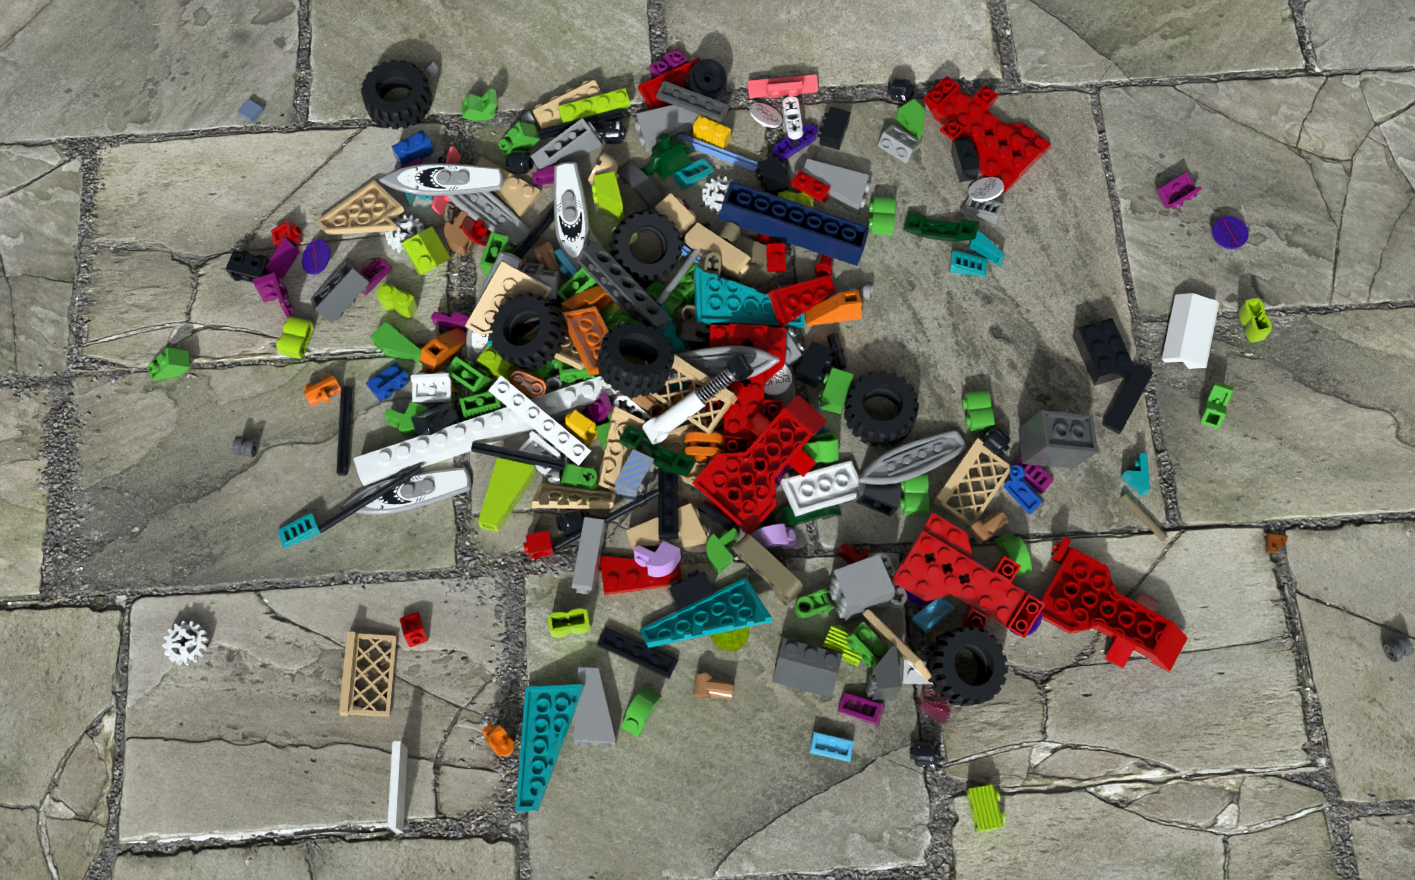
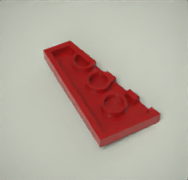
(650, 88)
(798, 298)
(626, 575)

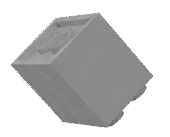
(861, 588)

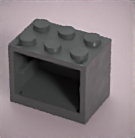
(1057, 439)

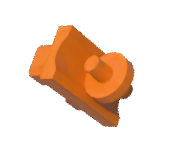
(322, 391)
(498, 740)

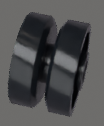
(706, 78)

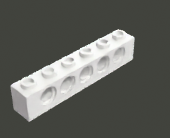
(539, 420)

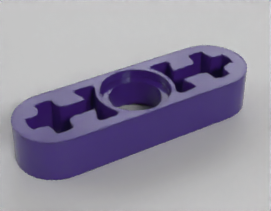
(791, 150)

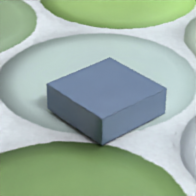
(250, 110)

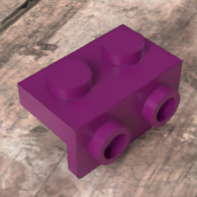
(1177, 190)

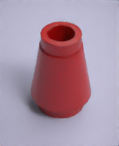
(824, 266)

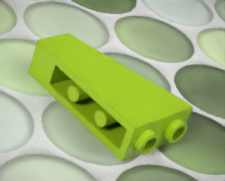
(504, 492)

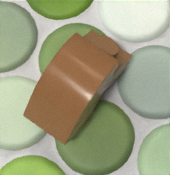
(456, 237)

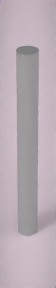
(676, 279)

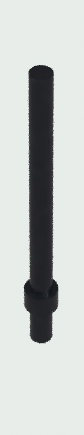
(404, 477)
(639, 501)

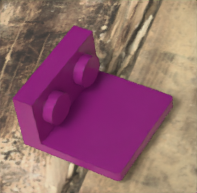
(271, 288)

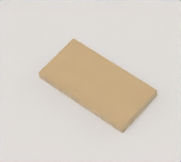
(902, 649)

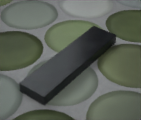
(1128, 399)
(668, 505)
(637, 653)

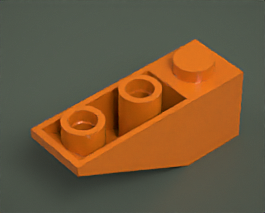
(838, 308)
(442, 349)

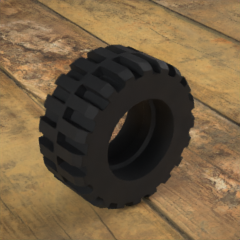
(392, 76)
(665, 232)
(513, 316)
(630, 377)
(881, 386)
(988, 657)

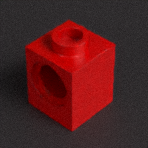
(538, 545)

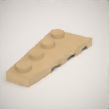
(515, 192)
(615, 452)
(571, 497)

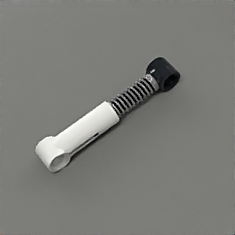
(659, 427)

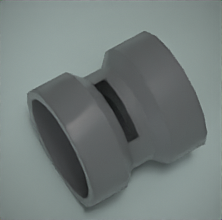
(245, 446)
(1398, 649)

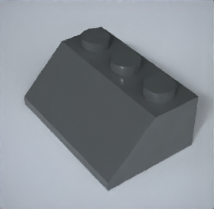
(339, 291)
(807, 668)
(886, 679)

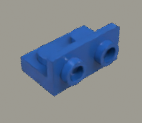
(388, 382)

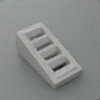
(987, 215)

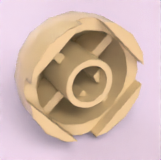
(604, 165)

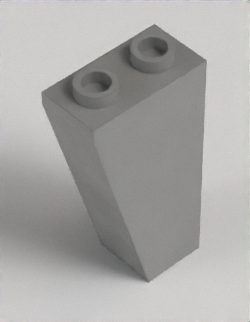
(663, 120)
(568, 146)
(846, 185)
(589, 556)
(592, 714)

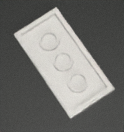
(822, 487)
(397, 787)

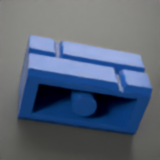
(412, 148)

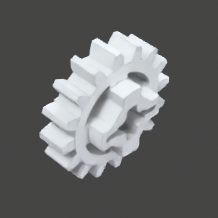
(720, 189)
(406, 229)
(179, 637)

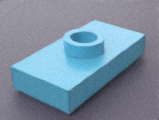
(566, 266)
(933, 614)
(831, 746)

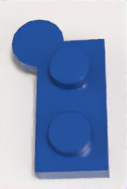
(1022, 490)

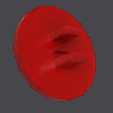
(476, 231)

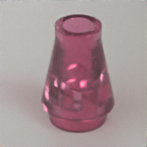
(936, 711)

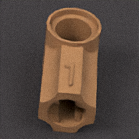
(545, 255)
(647, 403)
(984, 530)
(707, 687)

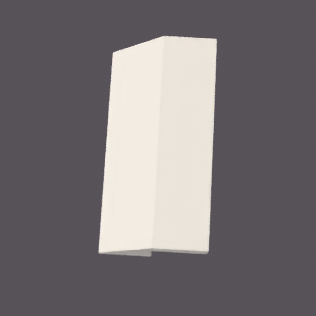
(1190, 330)

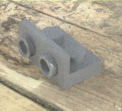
(899, 143)

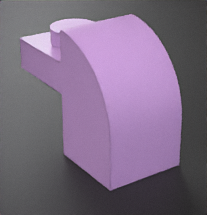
(776, 536)
(659, 562)

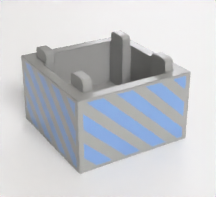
(635, 476)

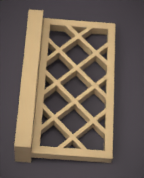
(700, 379)
(959, 473)
(349, 674)

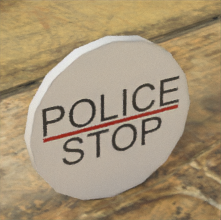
(765, 115)
(986, 189)
(779, 382)

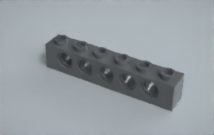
(622, 287)

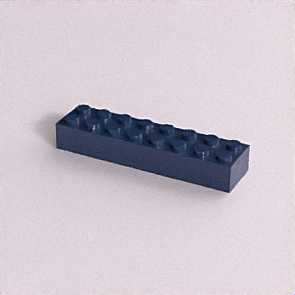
(794, 223)

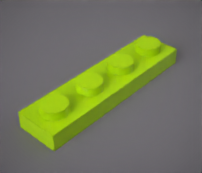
(594, 105)

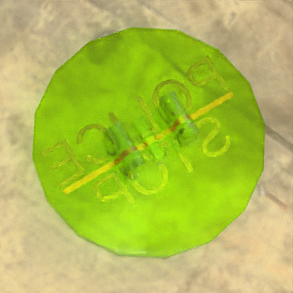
(731, 640)

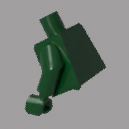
(668, 156)

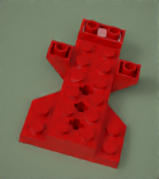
(971, 119)
(750, 398)
(777, 445)
(986, 591)
(1129, 623)

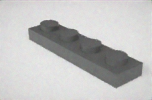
(692, 101)

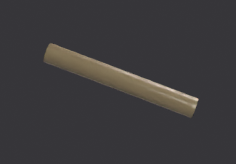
(1144, 517)

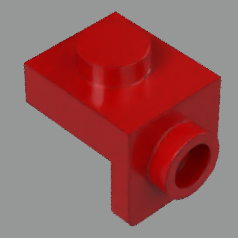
(1061, 550)

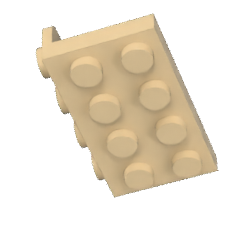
(548, 114)

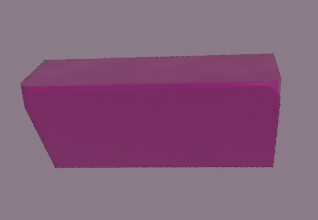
(282, 259)

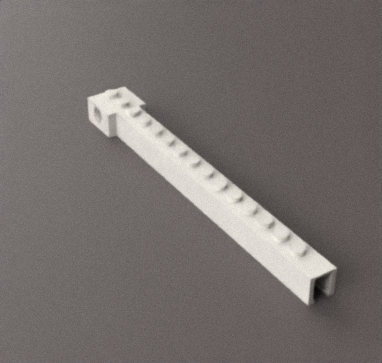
(485, 429)

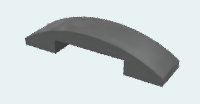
(641, 184)

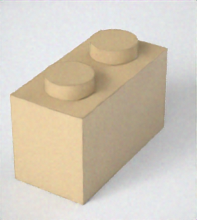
(676, 212)

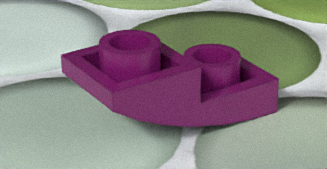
(671, 61)
(444, 320)
(599, 410)

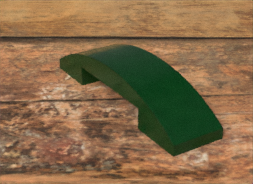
(941, 230)
(663, 458)
(787, 516)

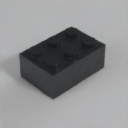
(1103, 351)

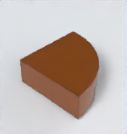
(1275, 542)

